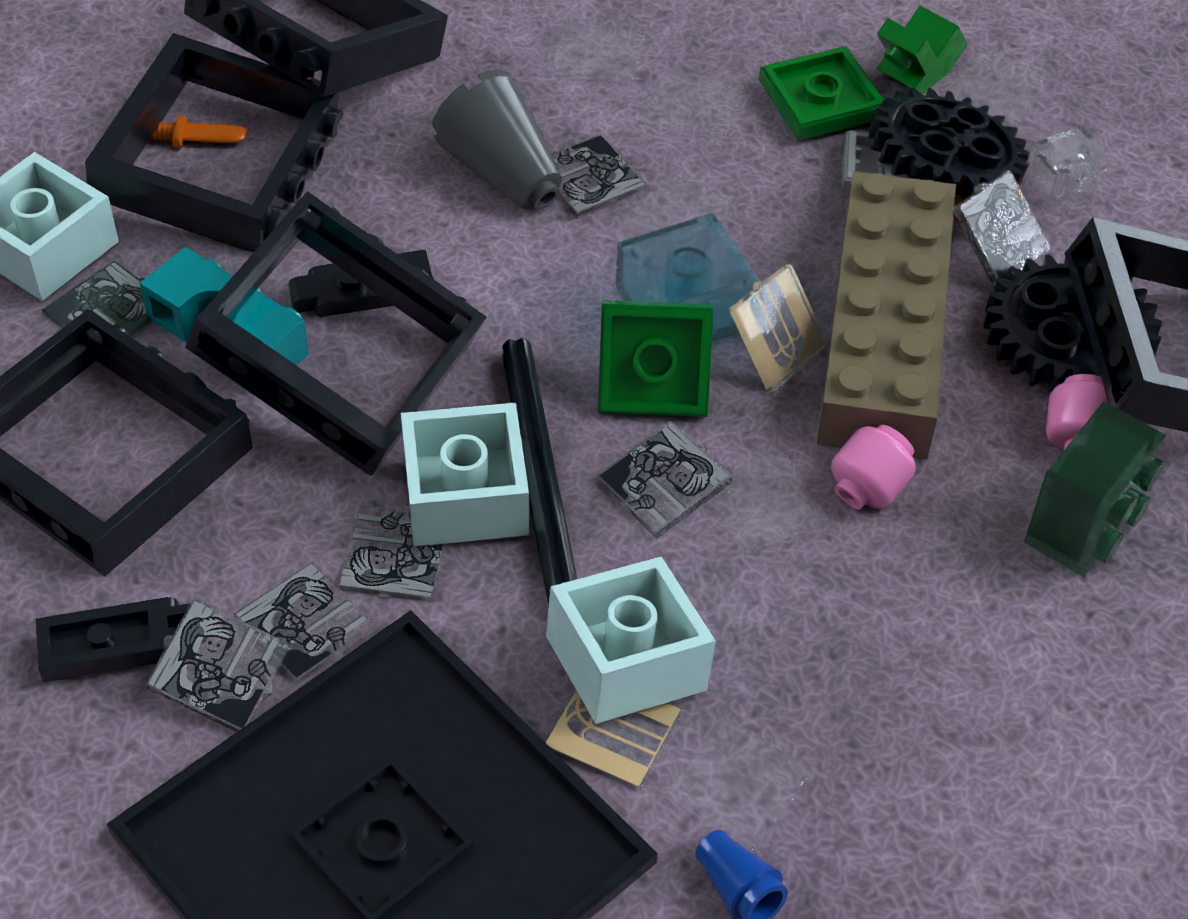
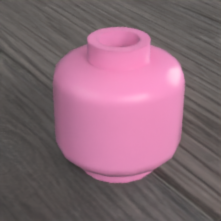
(1072, 406)
(873, 467)

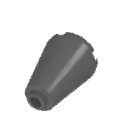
(499, 139)

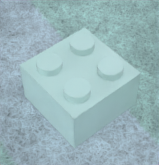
(50, 225)
(465, 474)
(629, 639)

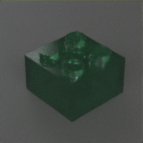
(1096, 490)

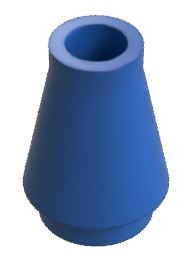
(742, 879)

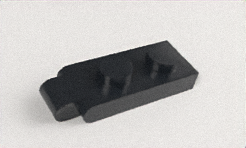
(335, 292)
(105, 638)

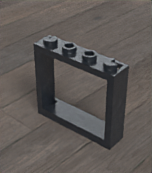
(398, 39)
(189, 206)
(1100, 271)
(293, 390)
(185, 394)

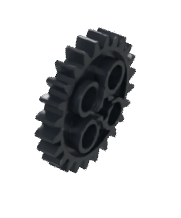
(946, 140)
(1041, 323)

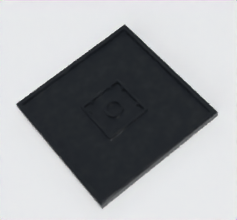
(384, 798)

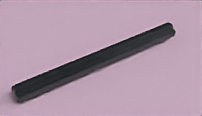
(541, 474)

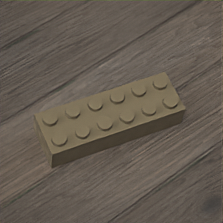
(889, 310)

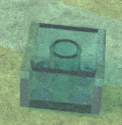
(686, 265)

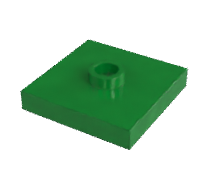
(821, 92)
(655, 358)

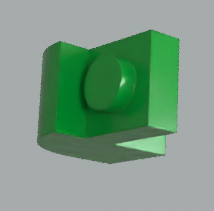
(921, 50)

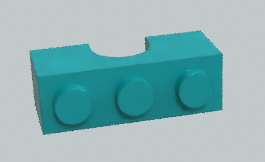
(188, 283)

